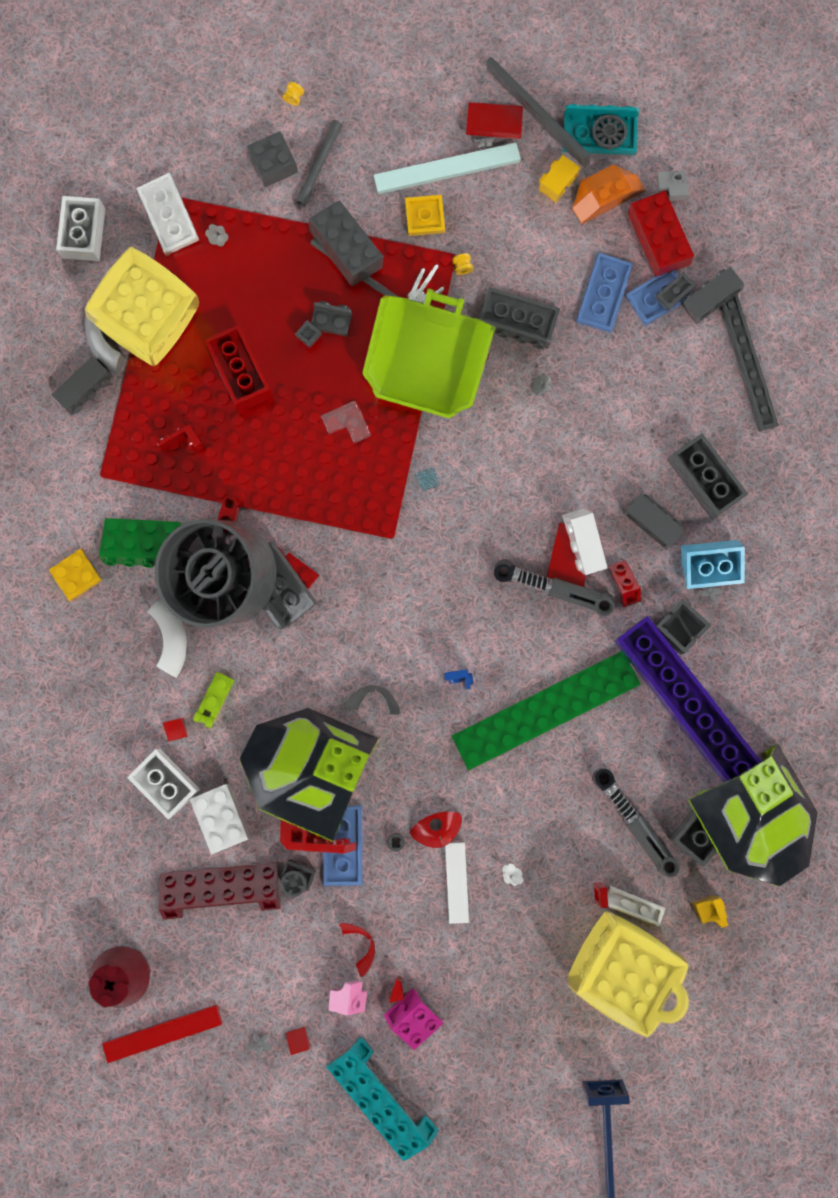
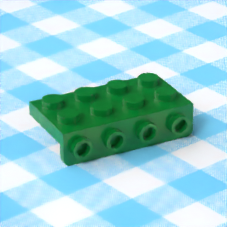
(133, 541)

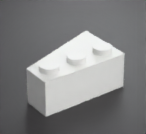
(585, 541)

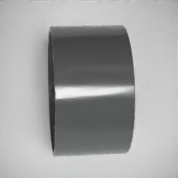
(204, 578)

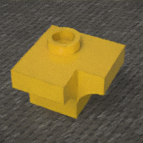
(711, 909)

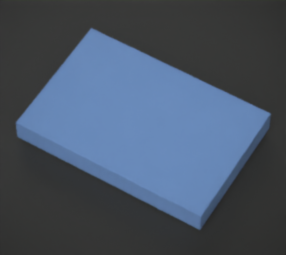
(643, 298)

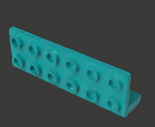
(378, 1104)

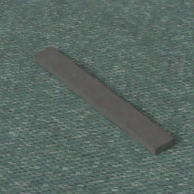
(538, 112)
(749, 364)

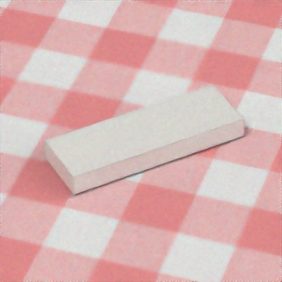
(635, 906)

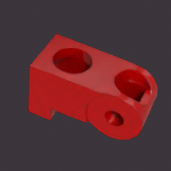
(229, 510)

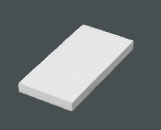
(167, 214)

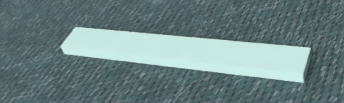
(447, 168)

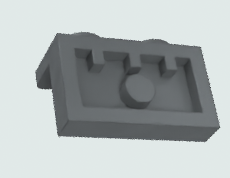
(332, 318)

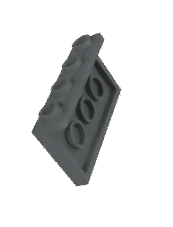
(519, 317)
(290, 595)

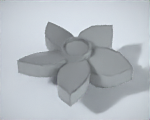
(484, 140)
(711, 592)
(260, 1044)

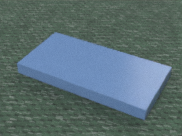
(604, 292)
(346, 868)

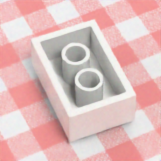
(80, 228)
(220, 818)

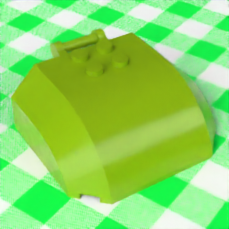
(427, 354)

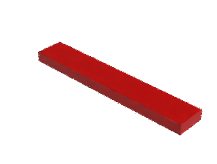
(162, 1033)

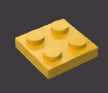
(425, 215)
(75, 575)

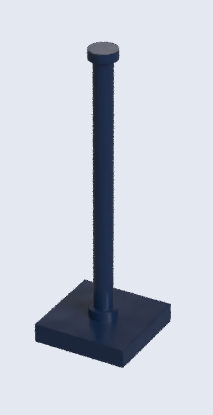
(605, 1094)

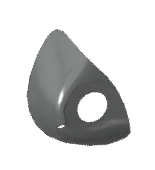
(355, 699)

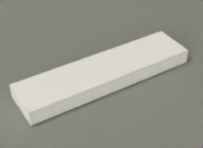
(457, 883)

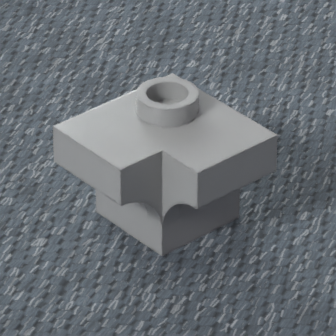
(674, 183)

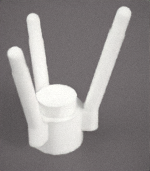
(418, 294)

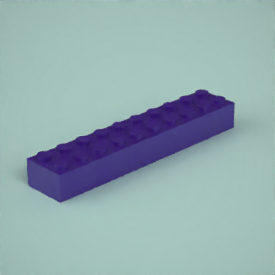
(687, 700)

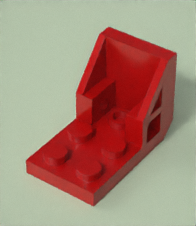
(299, 839)

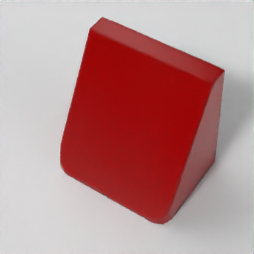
(175, 729)
(397, 992)
(298, 1040)

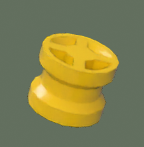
(293, 93)
(463, 264)

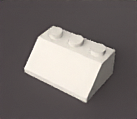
(164, 783)

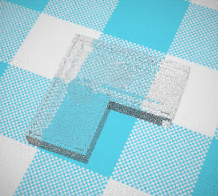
(349, 417)

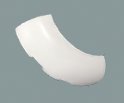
(173, 639)

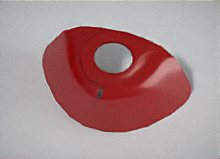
(426, 836)
(365, 963)

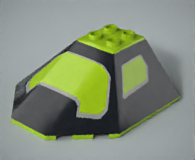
(306, 768)
(760, 820)

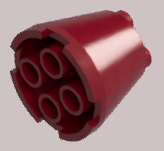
(128, 971)

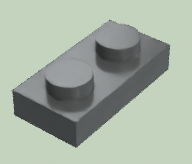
(675, 291)

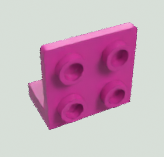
(412, 1019)

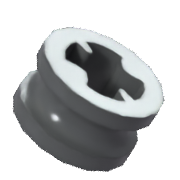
(389, 842)

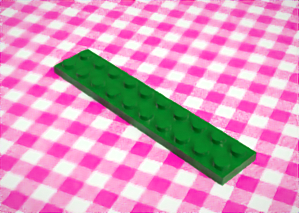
(545, 710)

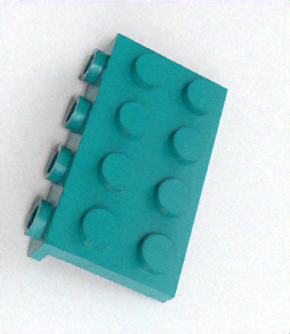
(580, 122)

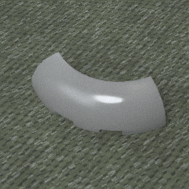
(102, 351)

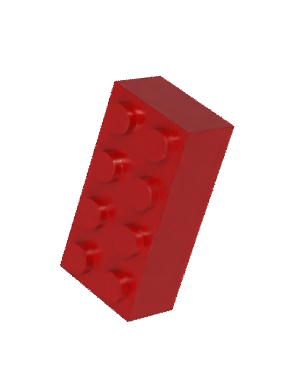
(660, 234)
(238, 368)

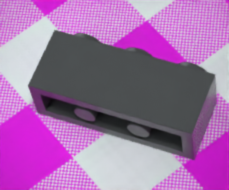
(713, 294)
(82, 386)
(654, 521)

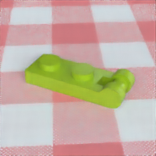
(214, 699)

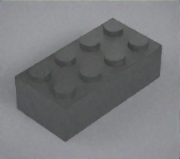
(345, 243)
(707, 476)

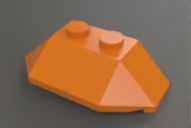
(605, 191)

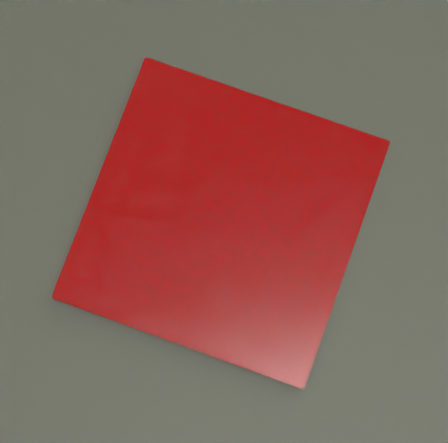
(278, 450)

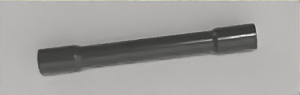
(306, 189)

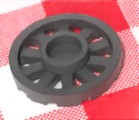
(609, 131)

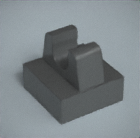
(308, 334)

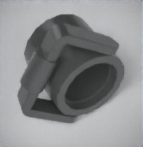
(295, 880)

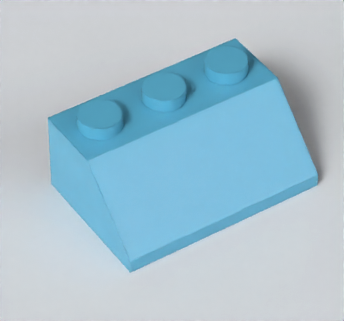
(713, 564)

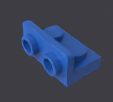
(455, 677)

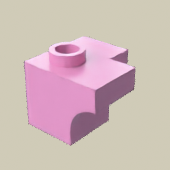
(349, 999)

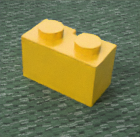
(562, 174)

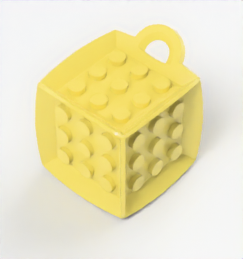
(142, 306)
(629, 975)

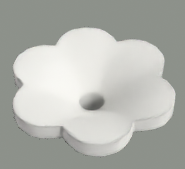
(512, 874)

